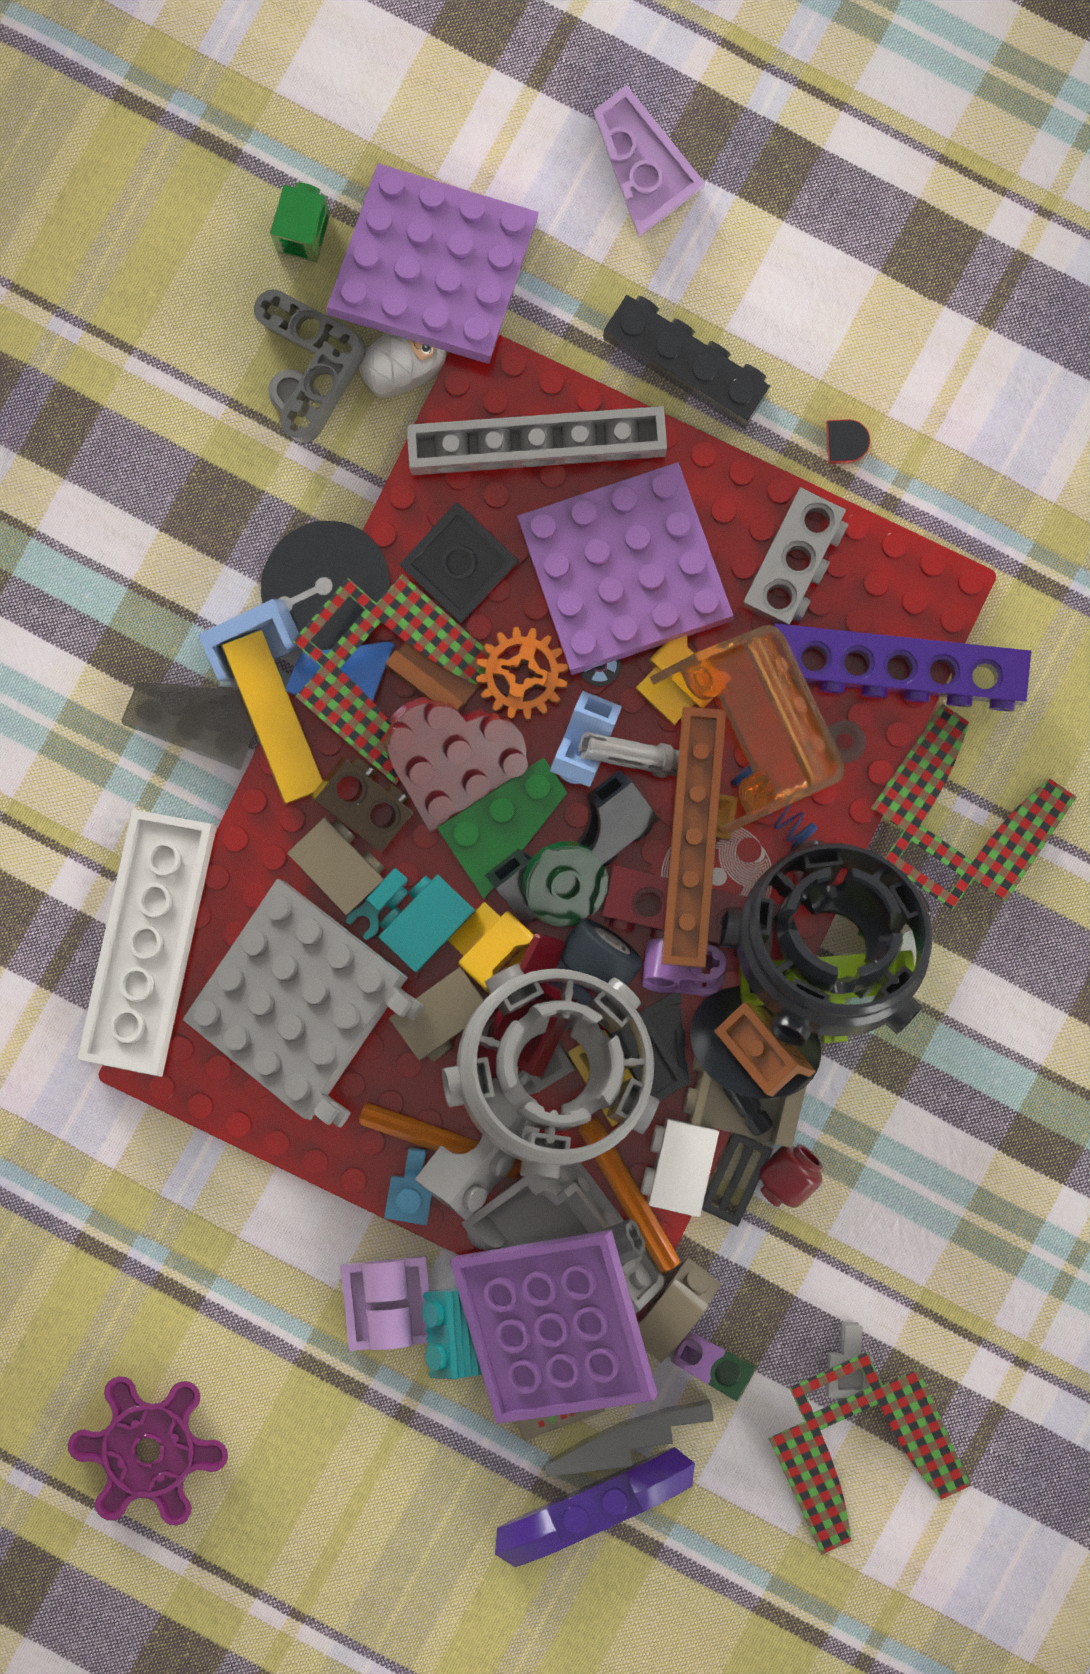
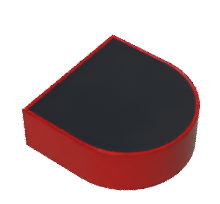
(846, 441)

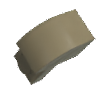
(677, 1309)

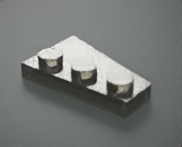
(193, 718)

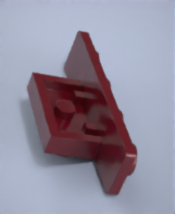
(534, 1058)

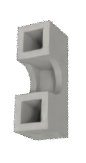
(468, 1178)

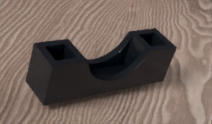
(614, 820)

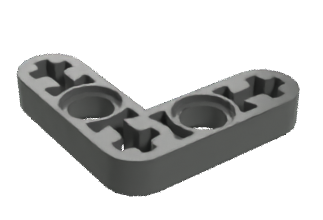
(326, 361)

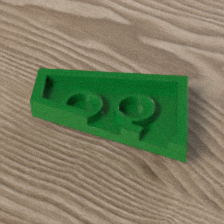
(502, 822)

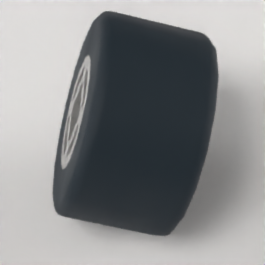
(600, 953)

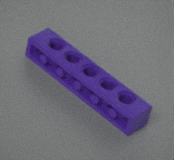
(1007, 665)

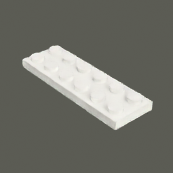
(146, 942)

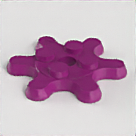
(130, 1475)

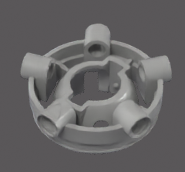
(629, 1101)

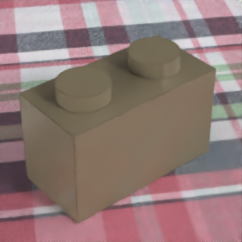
(337, 865)

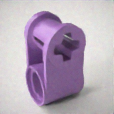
(682, 979)

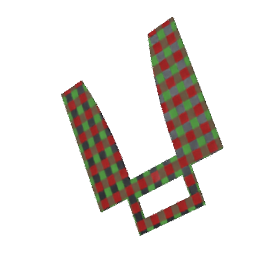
(415, 621)
(1005, 854)
(809, 1462)

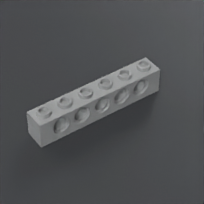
(537, 440)

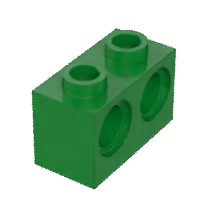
(300, 222)

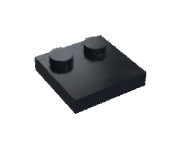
(459, 562)

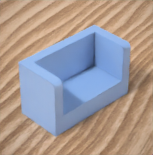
(269, 617)

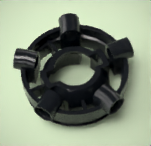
(871, 896)

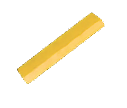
(272, 716)

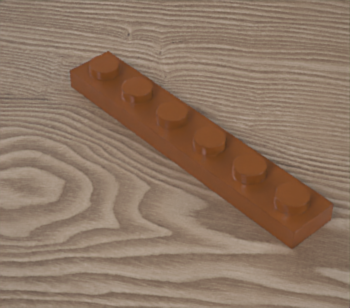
(693, 837)

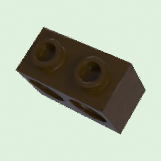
(357, 810)

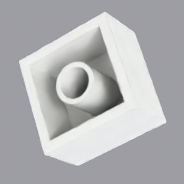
(680, 1167)

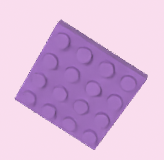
(432, 263)
(625, 568)
(554, 1327)

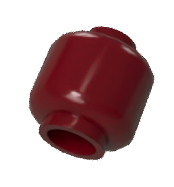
(790, 1176)

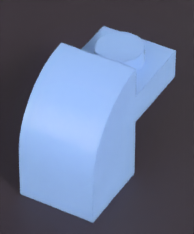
(589, 715)

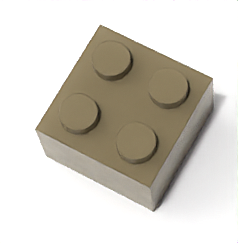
(444, 1016)

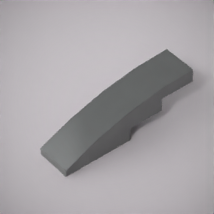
(612, 1446)

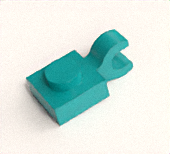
(388, 893)

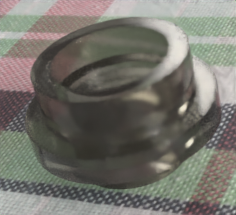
(855, 733)

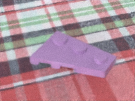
(645, 161)

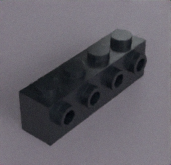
(686, 361)

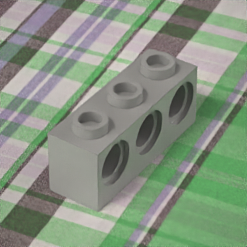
(795, 536)

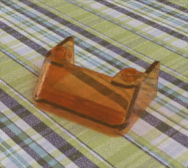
(770, 716)

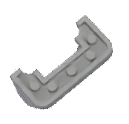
(557, 1209)

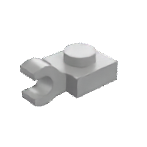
(850, 1347)

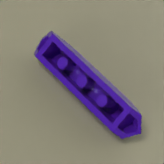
(594, 1507)

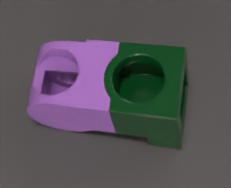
(714, 1365)

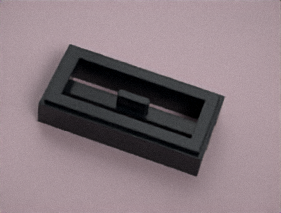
(720, 1212)

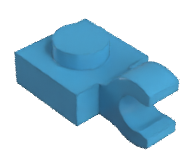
(406, 1197)

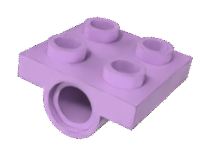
(385, 1303)

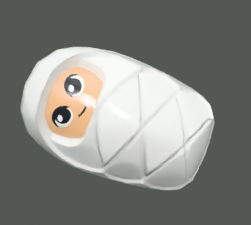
(399, 365)

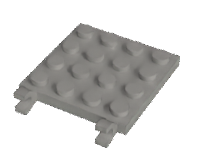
(297, 1001)

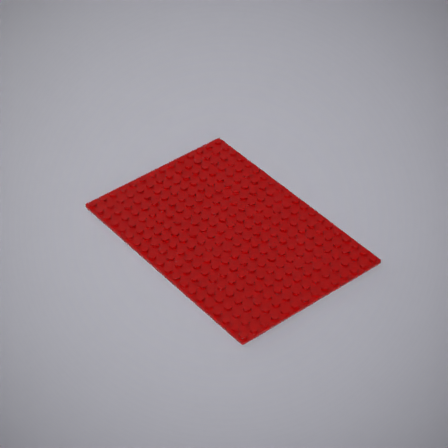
(875, 584)

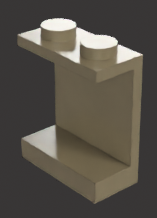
(712, 1108)

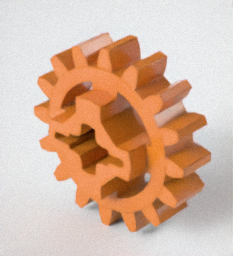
(517, 691)

